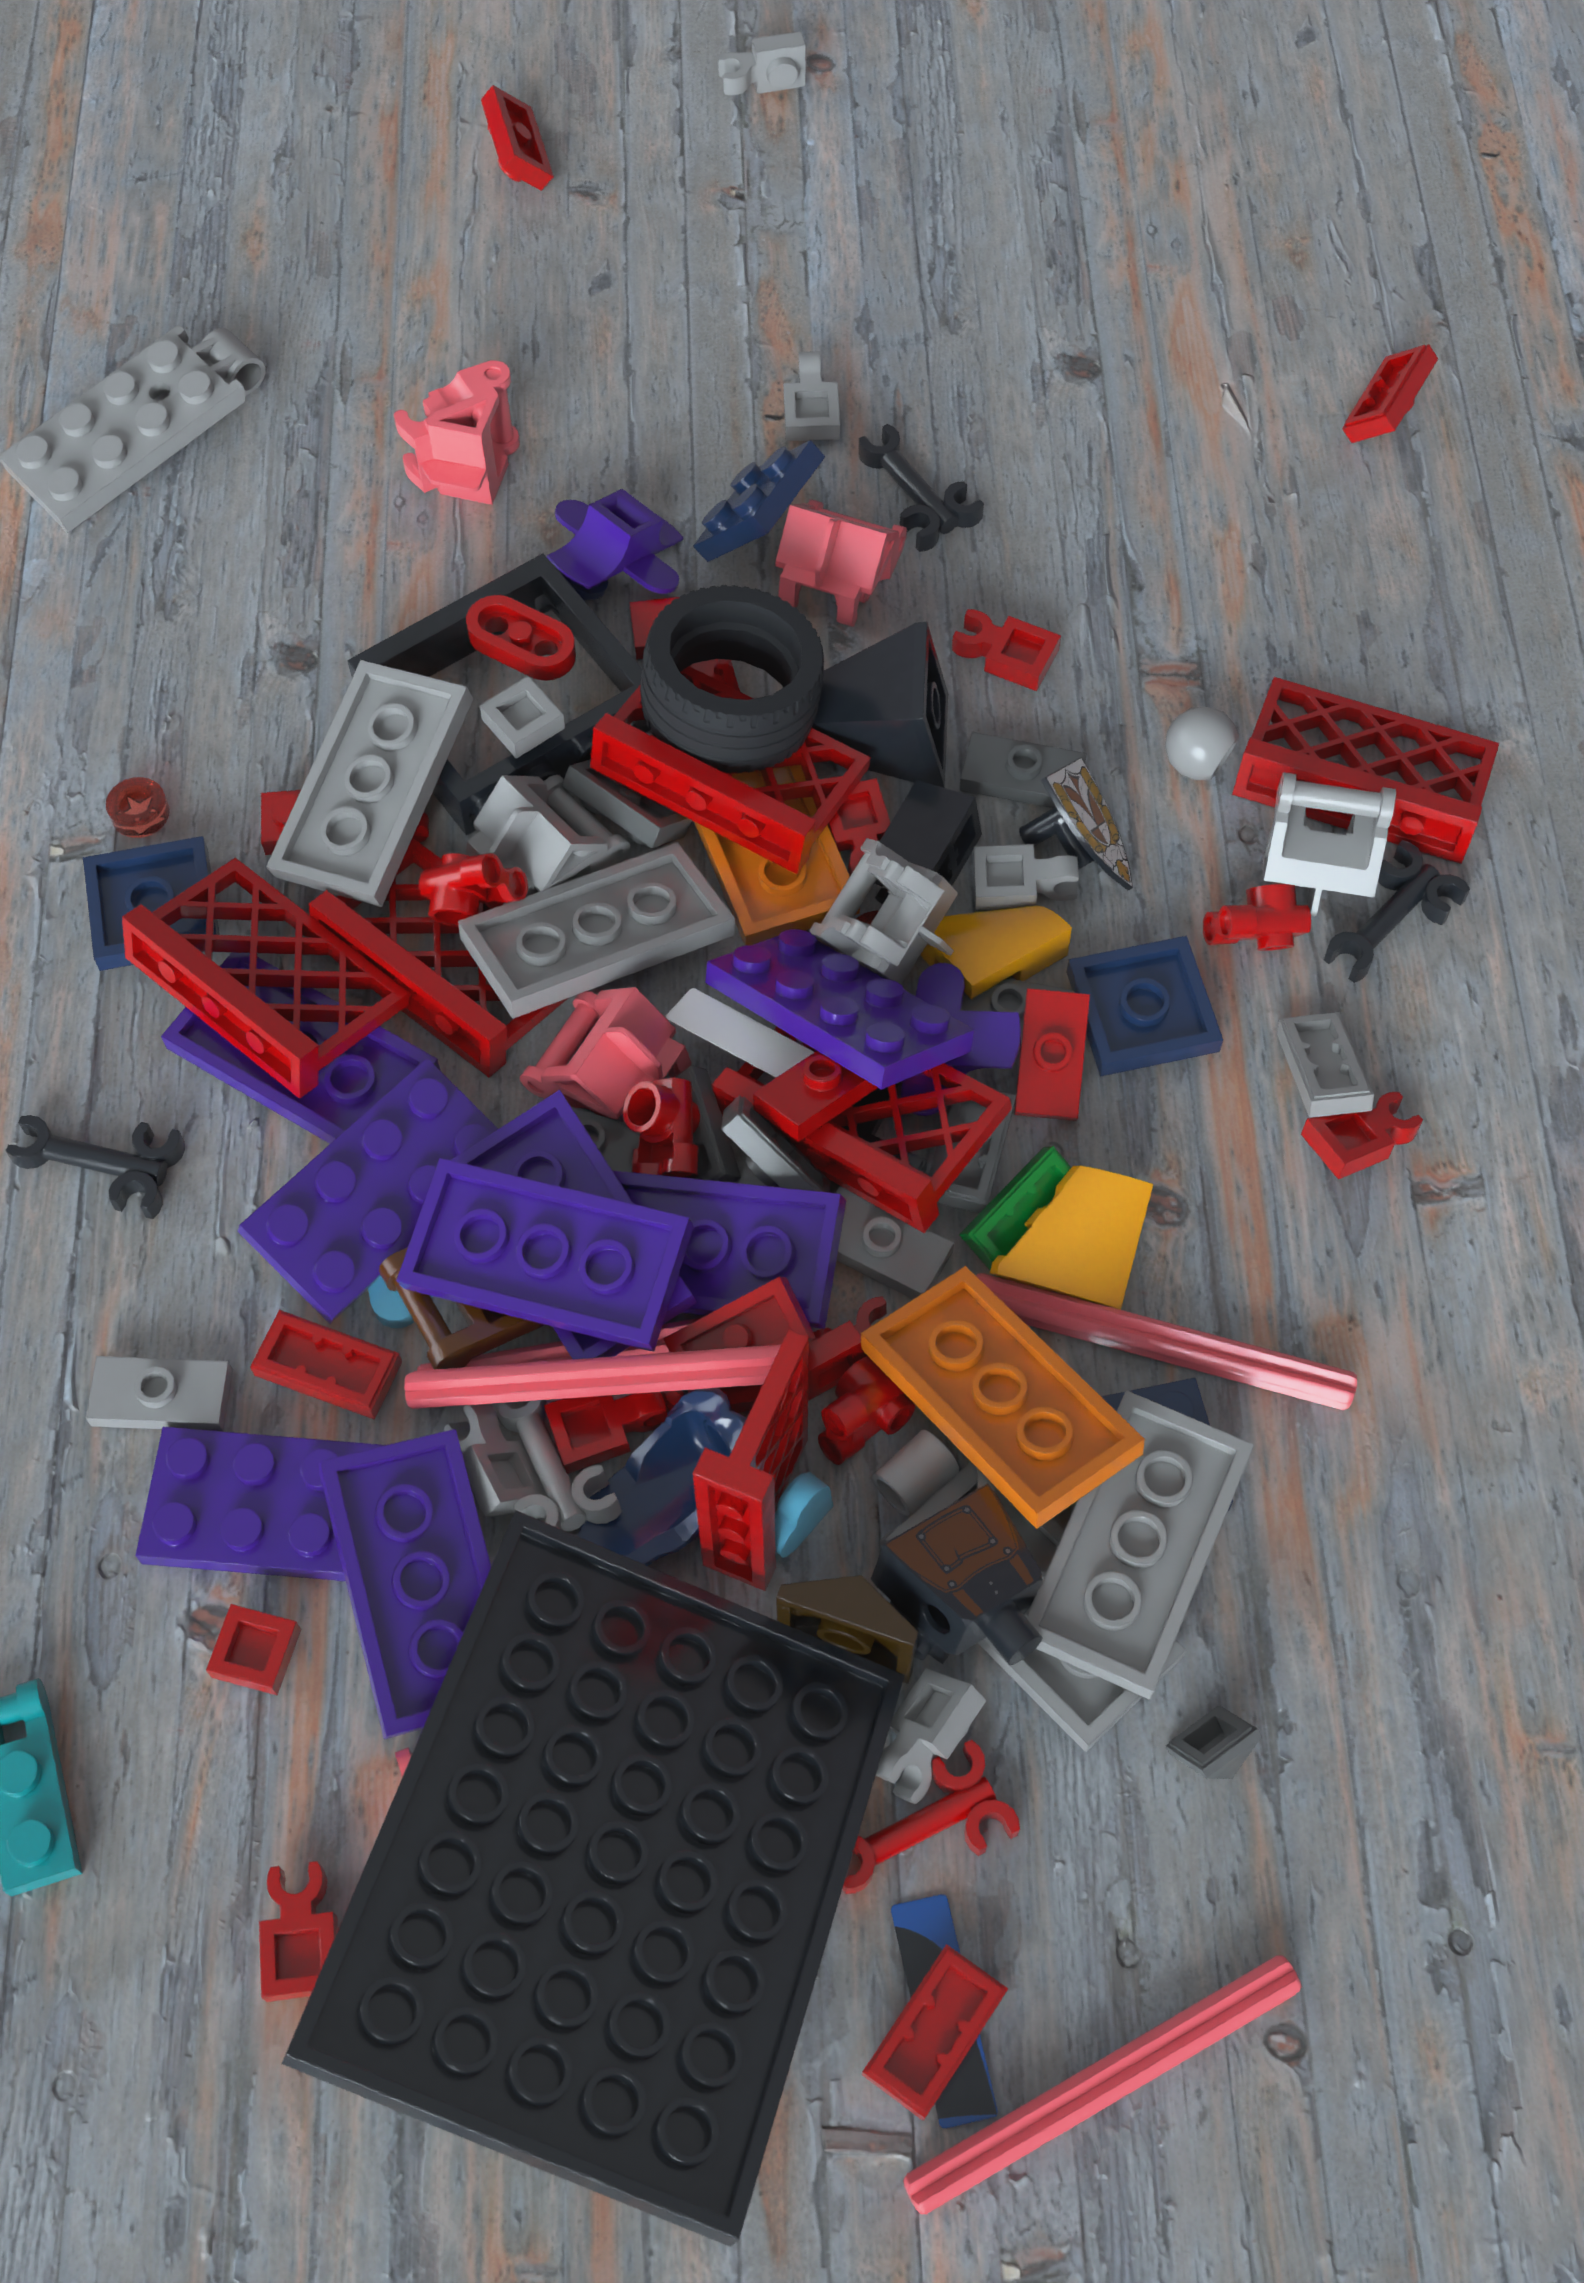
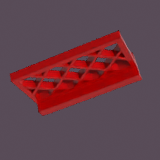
(717, 800)
(1420, 814)
(220, 993)
(434, 1003)
(870, 1167)
(742, 1491)

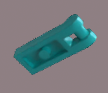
(35, 1812)

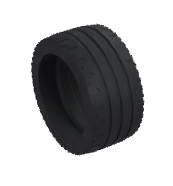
(737, 627)

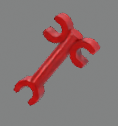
(968, 1798)

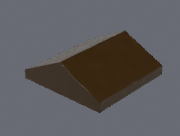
(851, 1617)

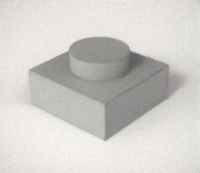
(522, 717)

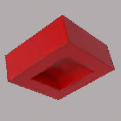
(253, 1649)

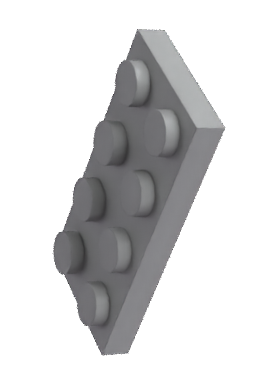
(370, 783)
(595, 929)
(1139, 1549)

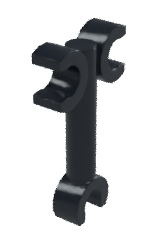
(930, 509)
(1412, 885)
(134, 1172)

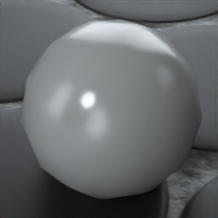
(1200, 742)

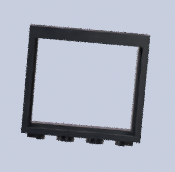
(444, 640)

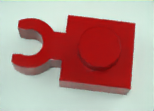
(1011, 652)
(859, 818)
(1361, 1138)
(298, 1940)

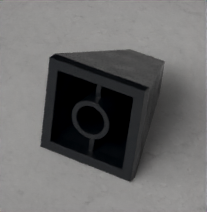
(890, 706)

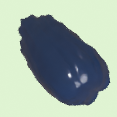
(658, 1479)

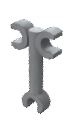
(566, 1503)

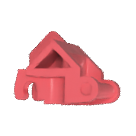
(465, 435)
(835, 556)
(622, 1049)

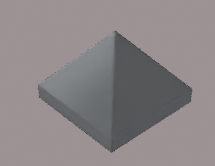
(1215, 1744)

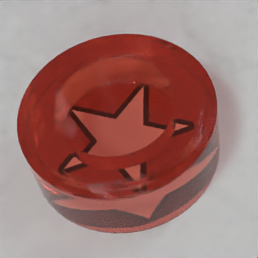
(137, 807)

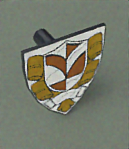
(1080, 822)

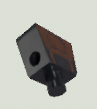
(965, 1577)

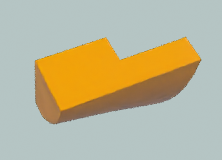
(1001, 944)
(1082, 1238)

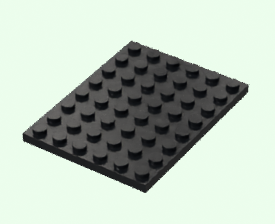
(606, 1881)

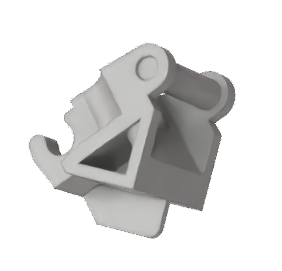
(529, 835)
(1322, 858)
(904, 922)

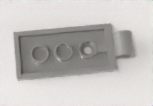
(122, 433)
(926, 1480)

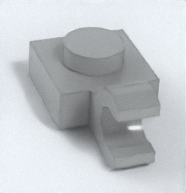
(772, 65)
(811, 405)
(1012, 877)
(496, 1468)
(927, 1724)

